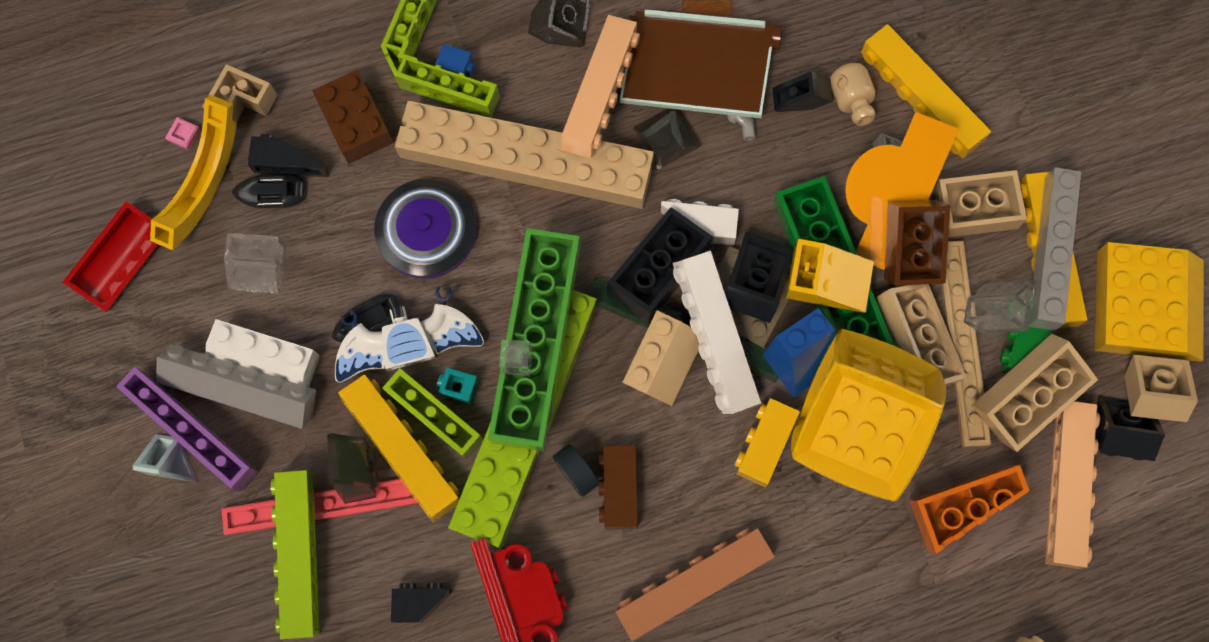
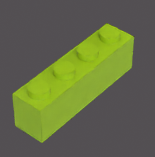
(433, 413)

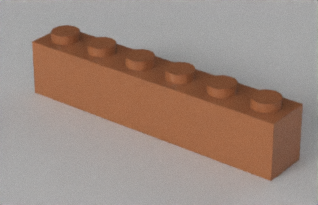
(694, 584)

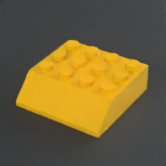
(1149, 302)

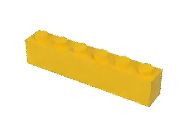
(923, 88)
(1032, 192)
(399, 448)

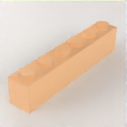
(599, 87)
(1072, 486)

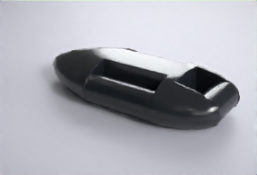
(270, 191)
(369, 313)

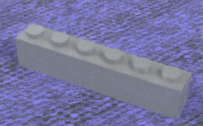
(1055, 249)
(235, 385)

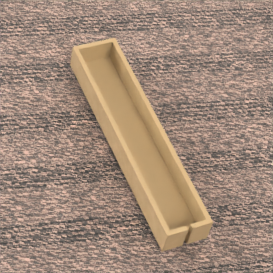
(522, 154)

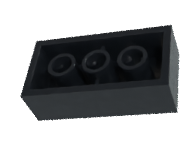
(644, 263)

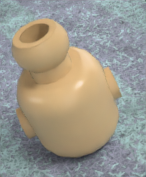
(854, 92)

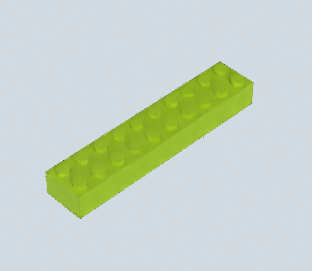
(504, 471)

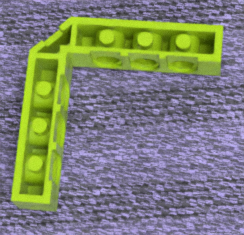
(429, 80)

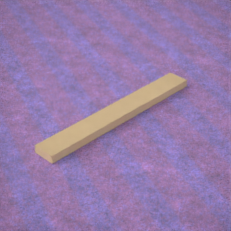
(955, 294)

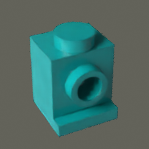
(450, 379)

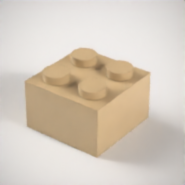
(1160, 388)

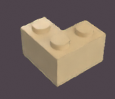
(244, 91)

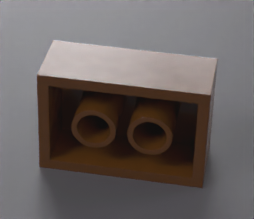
(352, 116)
(917, 242)

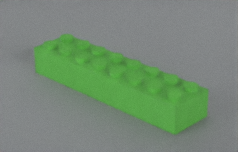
(539, 316)

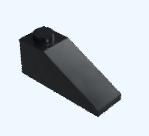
(274, 156)

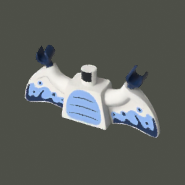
(405, 340)

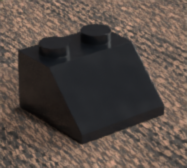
(1126, 434)

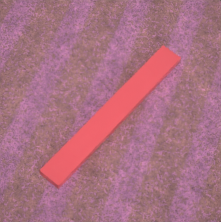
(326, 505)

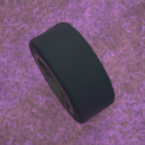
(575, 470)

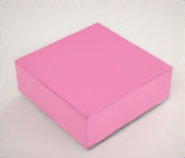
(183, 133)

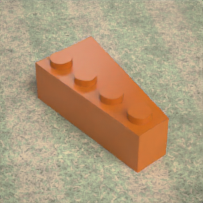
(956, 509)

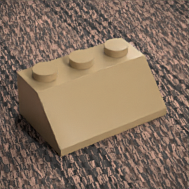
(663, 358)

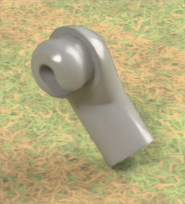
(747, 126)

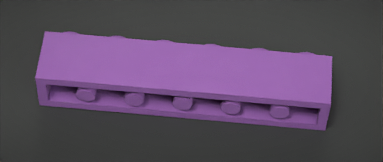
(187, 429)

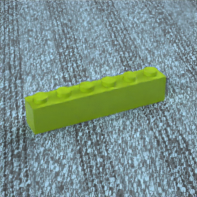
(295, 555)

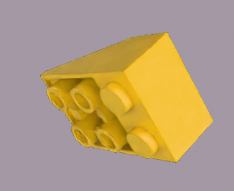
(829, 276)

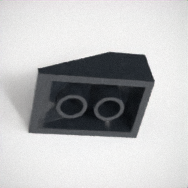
(758, 277)

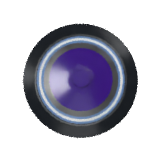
(425, 228)

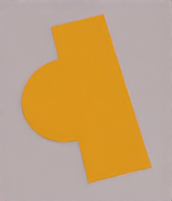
(893, 175)

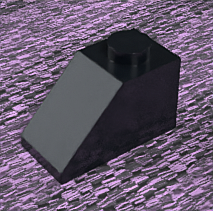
(803, 93)

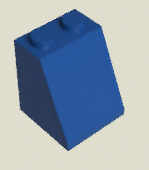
(800, 350)

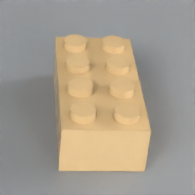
(1035, 392)

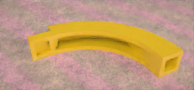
(203, 179)

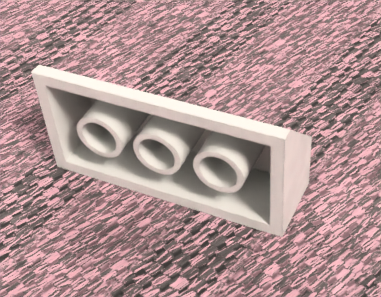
(262, 353)

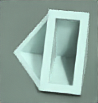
(165, 459)

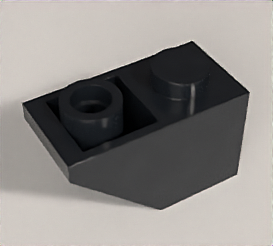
(416, 604)

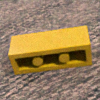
(766, 442)

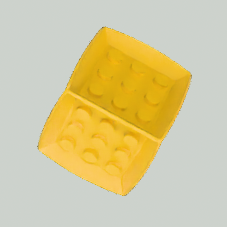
(869, 415)

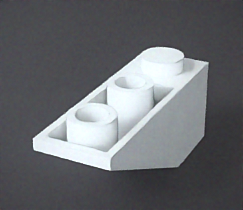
(717, 221)

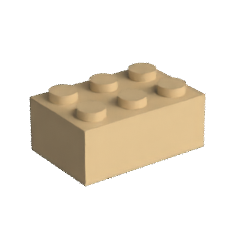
(982, 202)

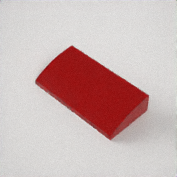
(113, 258)

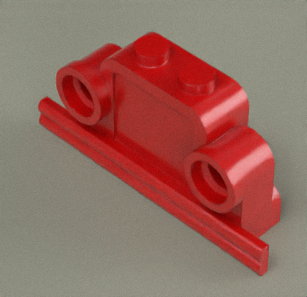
(520, 593)

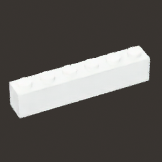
(716, 333)

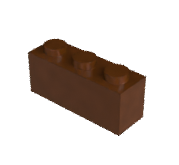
(618, 487)

